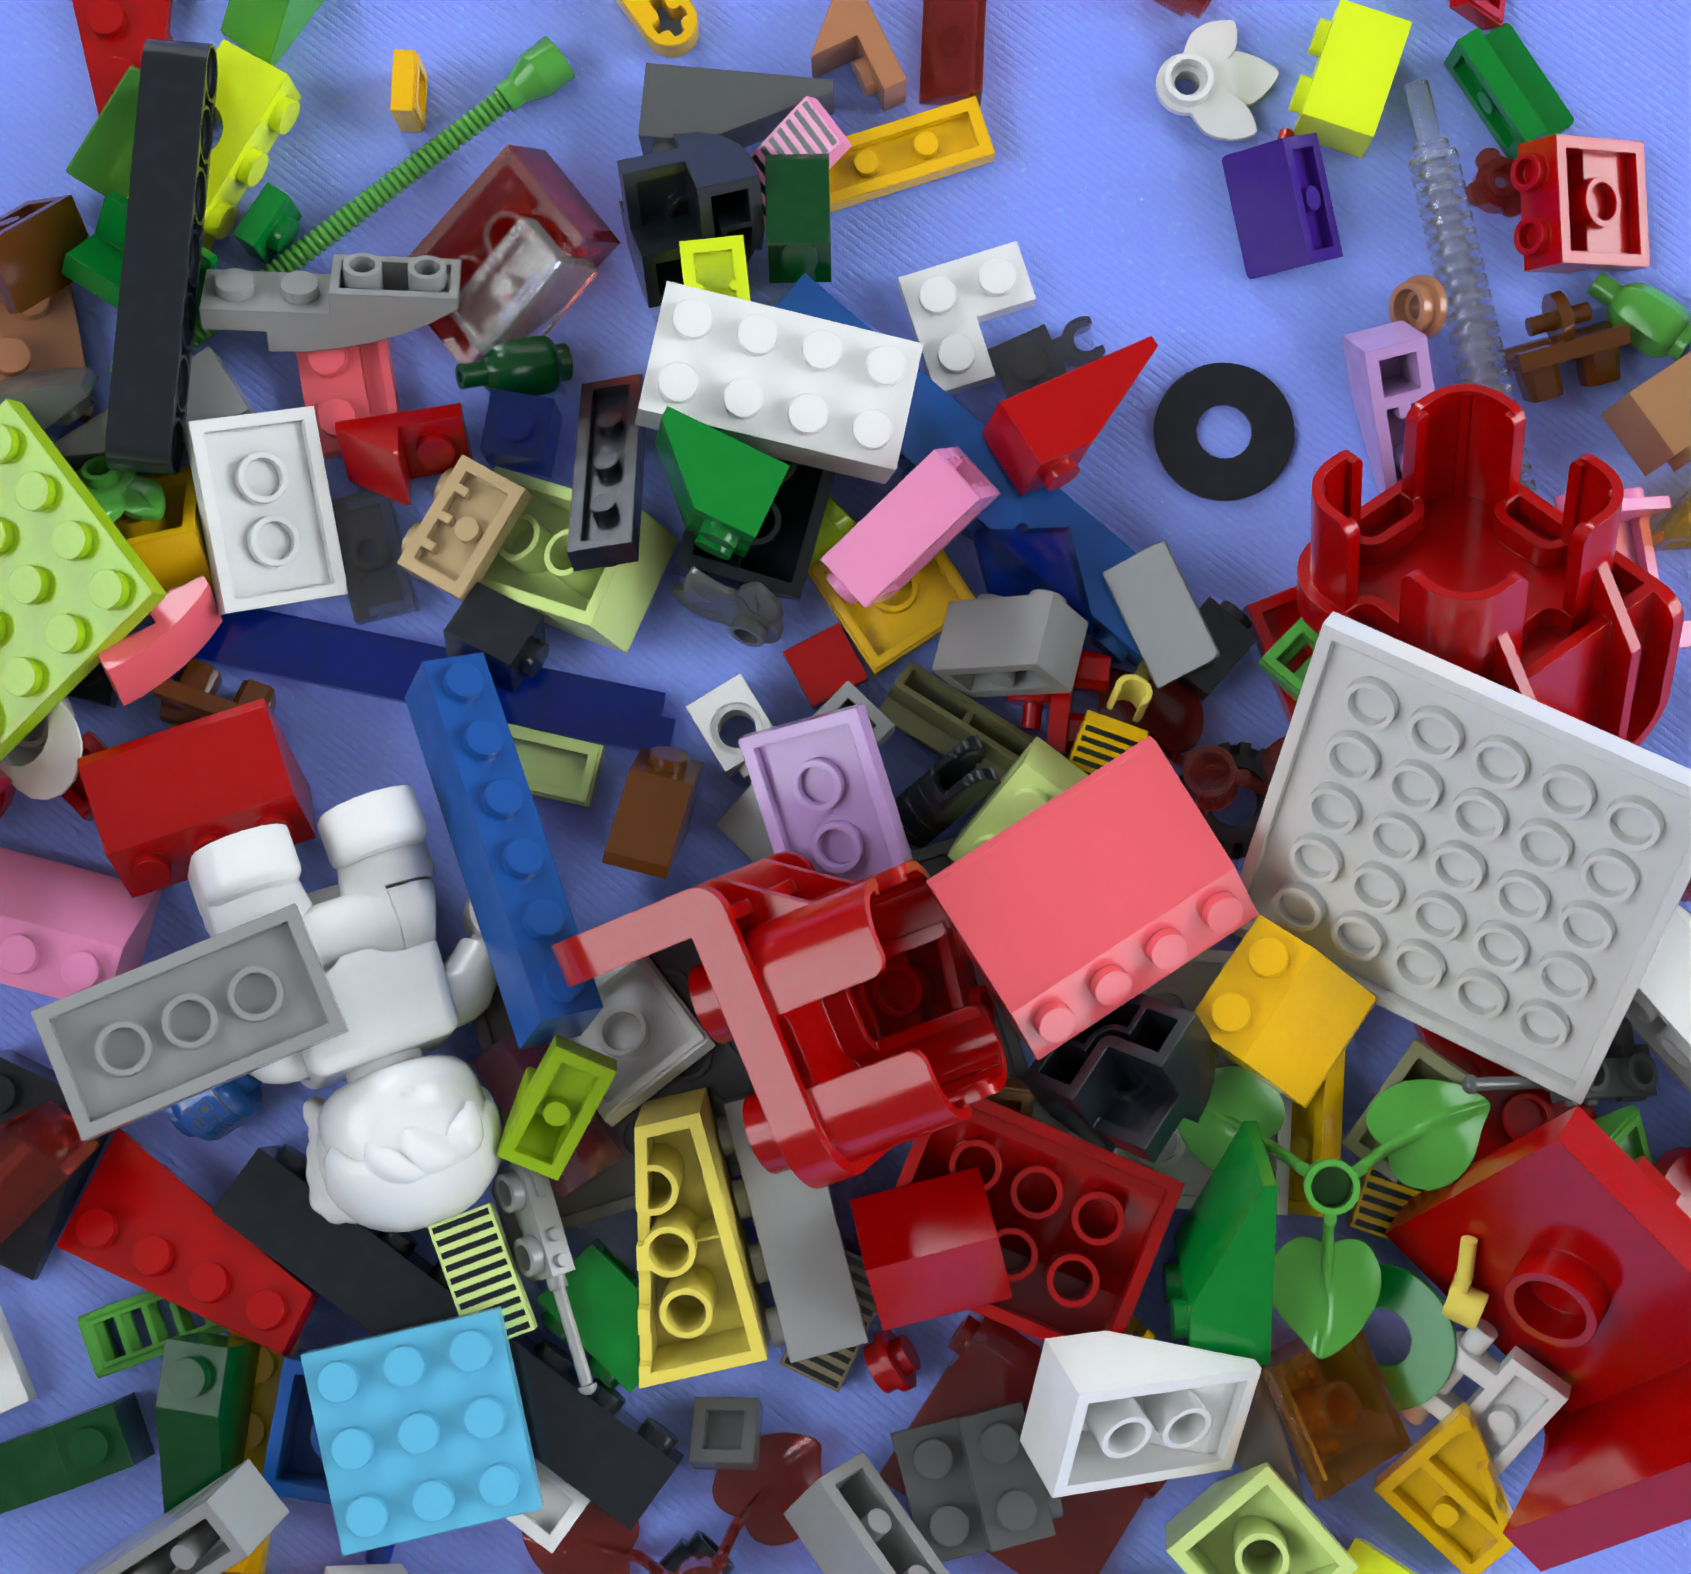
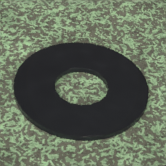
(1227, 477)

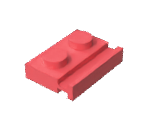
(347, 386)

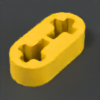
(646, 21)

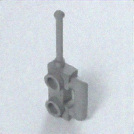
(540, 1247)

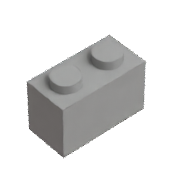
(1010, 645)

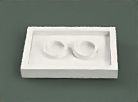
(265, 509)

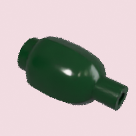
(520, 366)

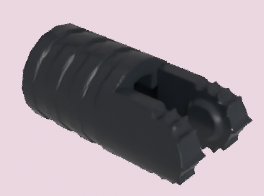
(944, 793)

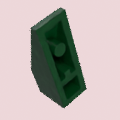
(203, 1410)
(72, 1452)

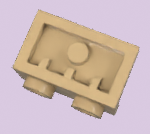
(462, 528)

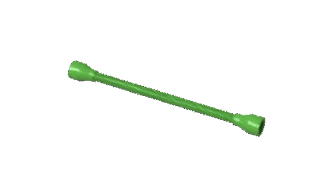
(534, 76)

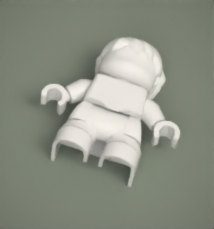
(409, 1130)

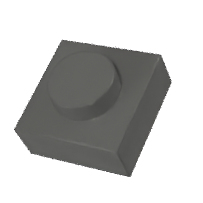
(725, 1433)

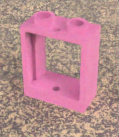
(908, 527)

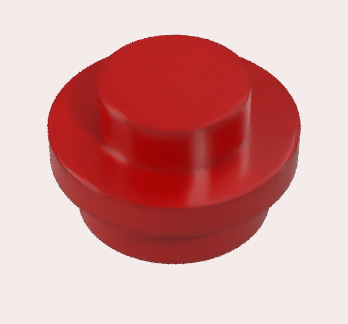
(892, 1361)

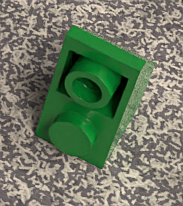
(606, 1314)

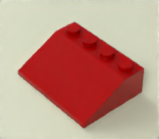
(1067, 1216)

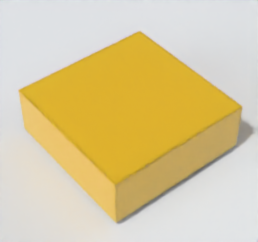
(409, 91)

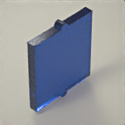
(1030, 560)

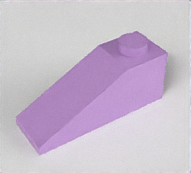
(1386, 377)

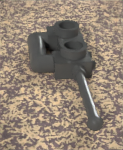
(1624, 1075)

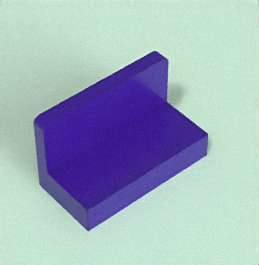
(1282, 205)

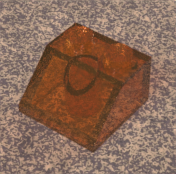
(1335, 1412)

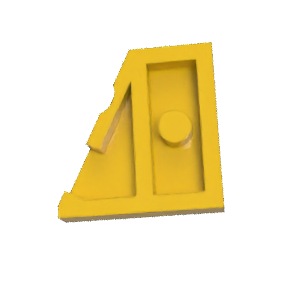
(1451, 1493)

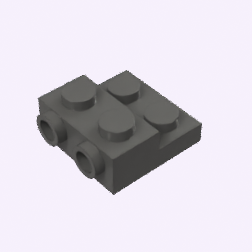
(974, 1483)

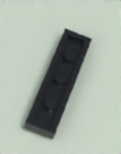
(607, 475)

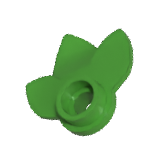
(123, 491)

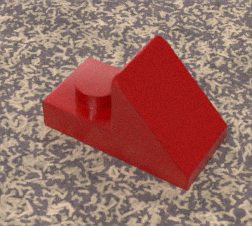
(404, 445)

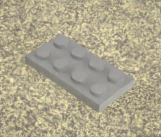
(189, 1022)

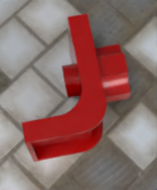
(1596, 1286)

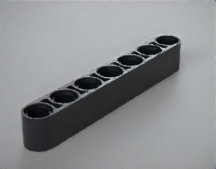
(161, 257)

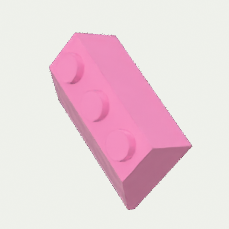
(67, 925)

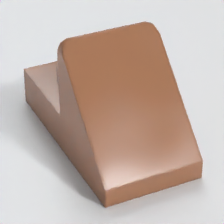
(855, 35)

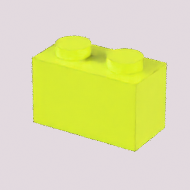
(1350, 78)

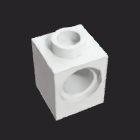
(718, 706)

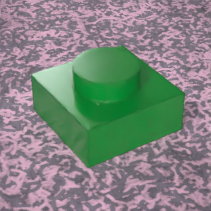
(269, 225)

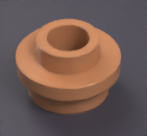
(1420, 304)

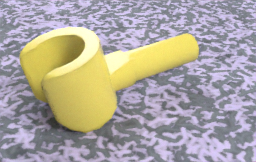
(1133, 689)
(1463, 1301)

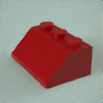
(190, 787)

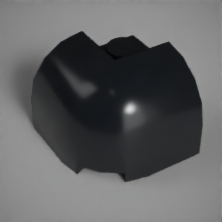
(684, 195)
(1129, 1077)

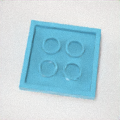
(422, 1430)

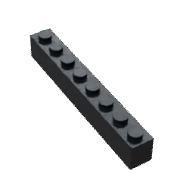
(391, 1287)

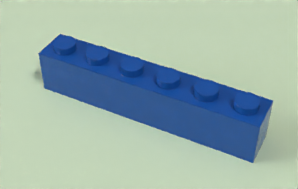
(499, 846)

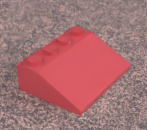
(1093, 898)

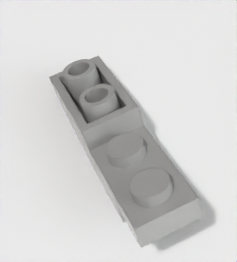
(352, 306)

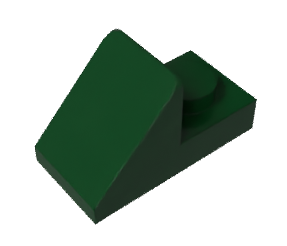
(798, 217)

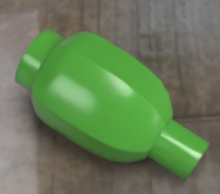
(1654, 318)

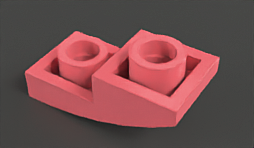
(177, 633)

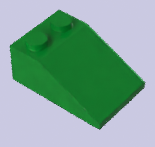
(1227, 1256)

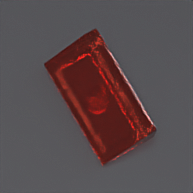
(952, 51)

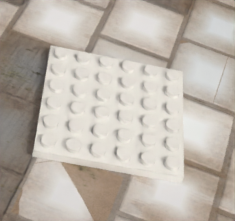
(1470, 853)

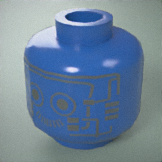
(218, 1110)

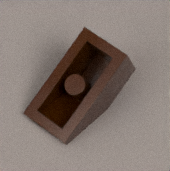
(654, 811)

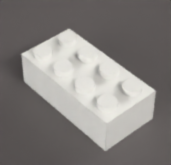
(782, 381)

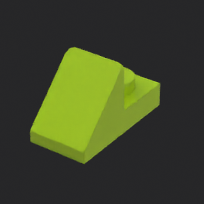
(555, 1106)

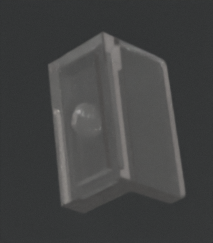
(521, 288)

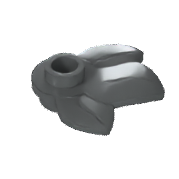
(749, 611)

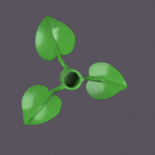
(1325, 1285)

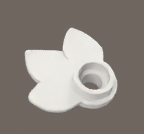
(1223, 79)

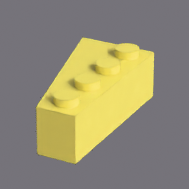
(692, 1251)

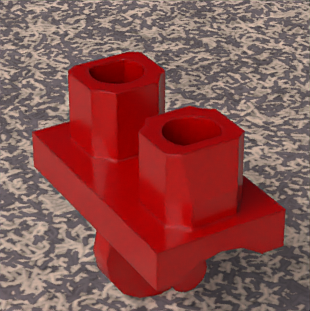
(1063, 725)

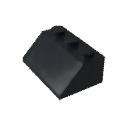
(784, 541)

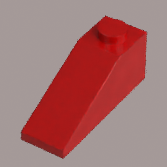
(1051, 426)

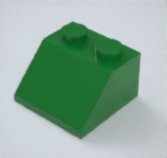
(717, 483)

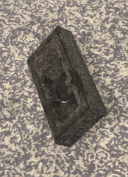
(370, 552)

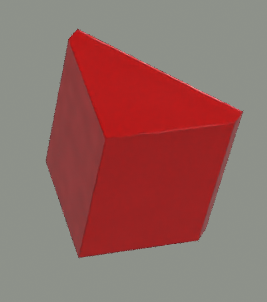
(930, 1248)

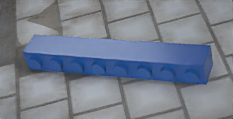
(941, 422)

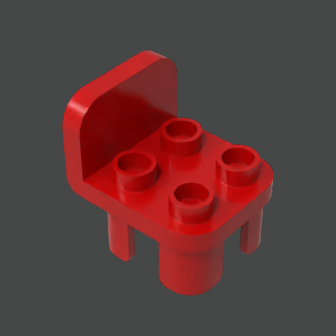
(1491, 570)
(786, 985)

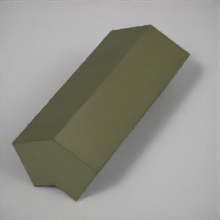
(943, 717)

